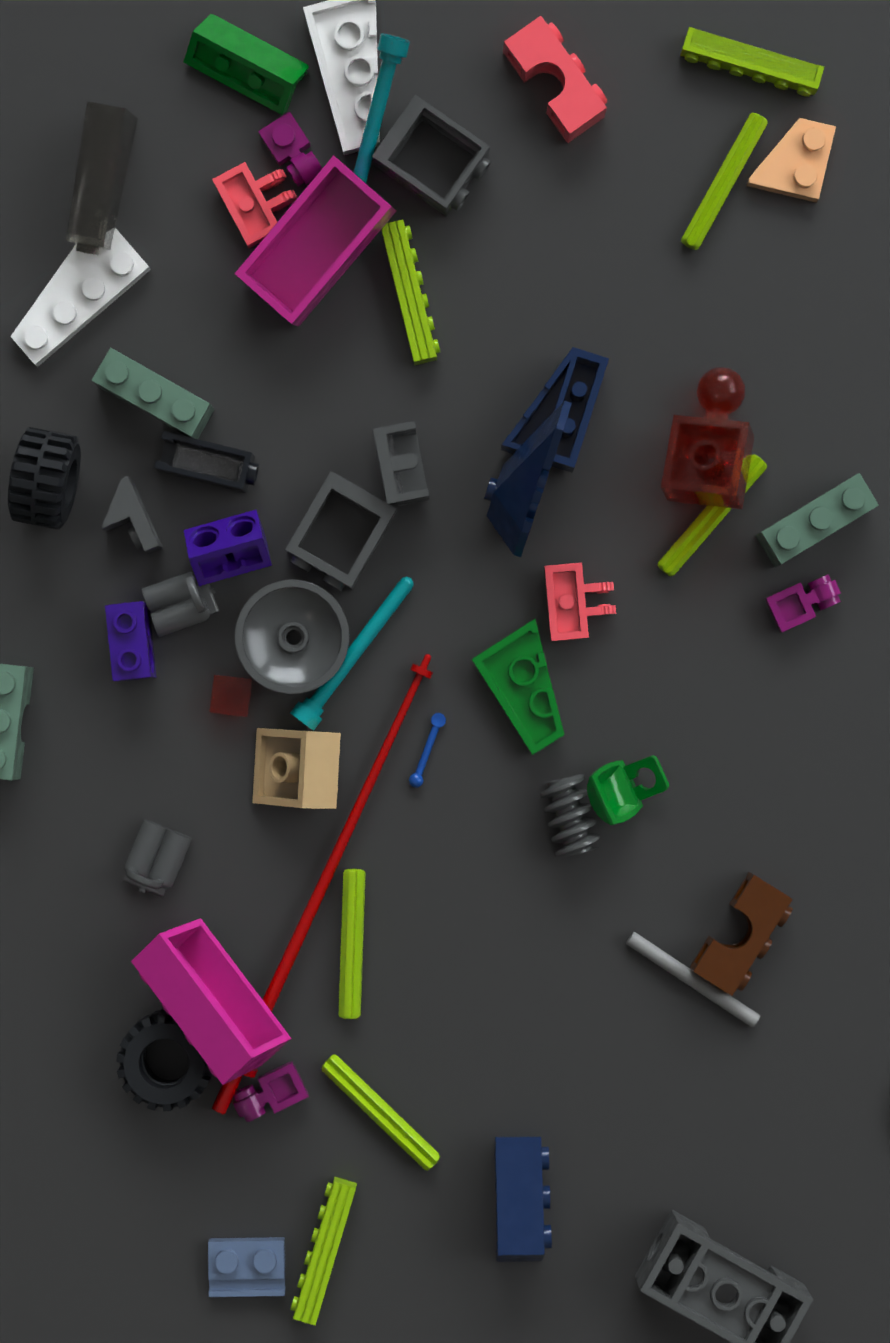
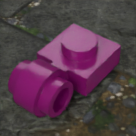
(286, 143)
(794, 606)
(280, 1088)

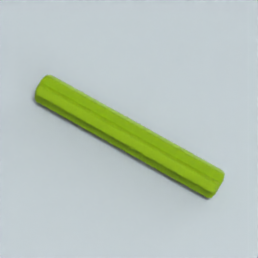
(724, 181)
(703, 526)
(352, 943)
(380, 1112)

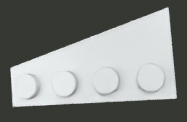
(348, 62)
(76, 296)

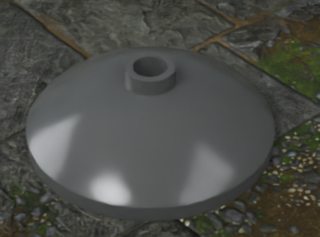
(264, 630)

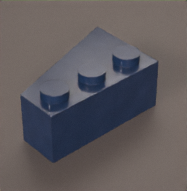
(576, 382)
(521, 1199)

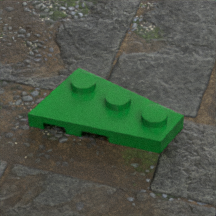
(522, 685)

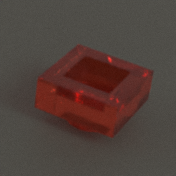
(231, 695)

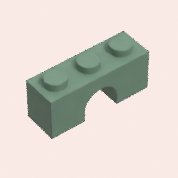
(153, 394)
(817, 520)
(14, 696)

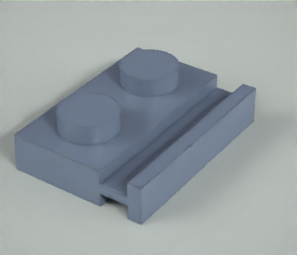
(246, 1267)

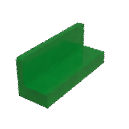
(244, 63)

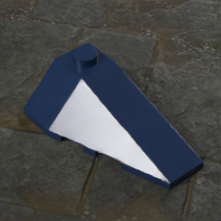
(522, 482)

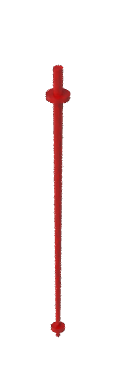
(280, 976)

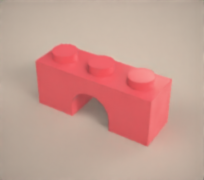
(538, 51)

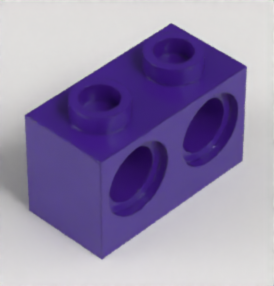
(227, 547)
(130, 641)

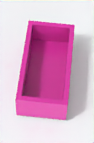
(315, 242)
(210, 1000)

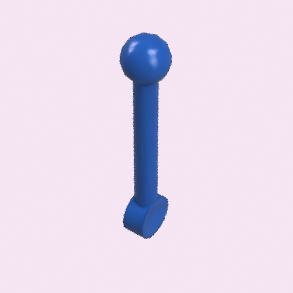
(416, 779)

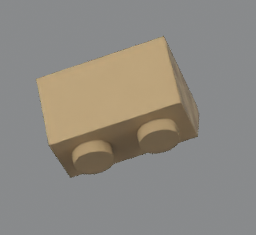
(296, 768)

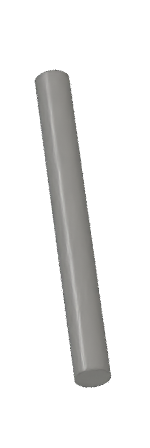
(693, 980)

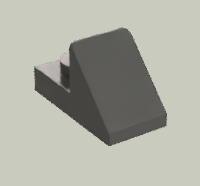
(127, 508)

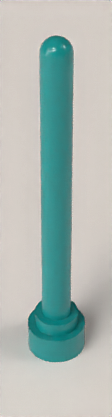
(392, 51)
(311, 709)

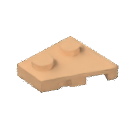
(797, 162)

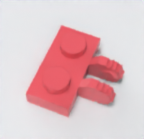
(247, 204)
(567, 601)

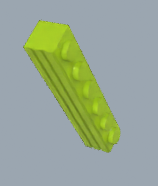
(751, 61)
(407, 286)
(324, 1252)

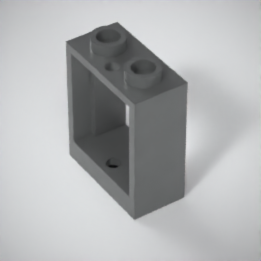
(401, 132)
(360, 498)

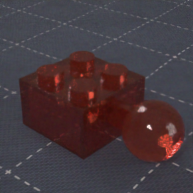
(700, 439)

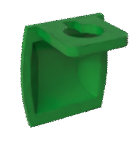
(615, 792)

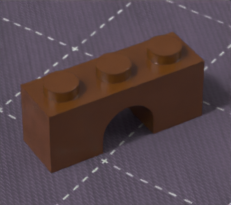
(729, 964)

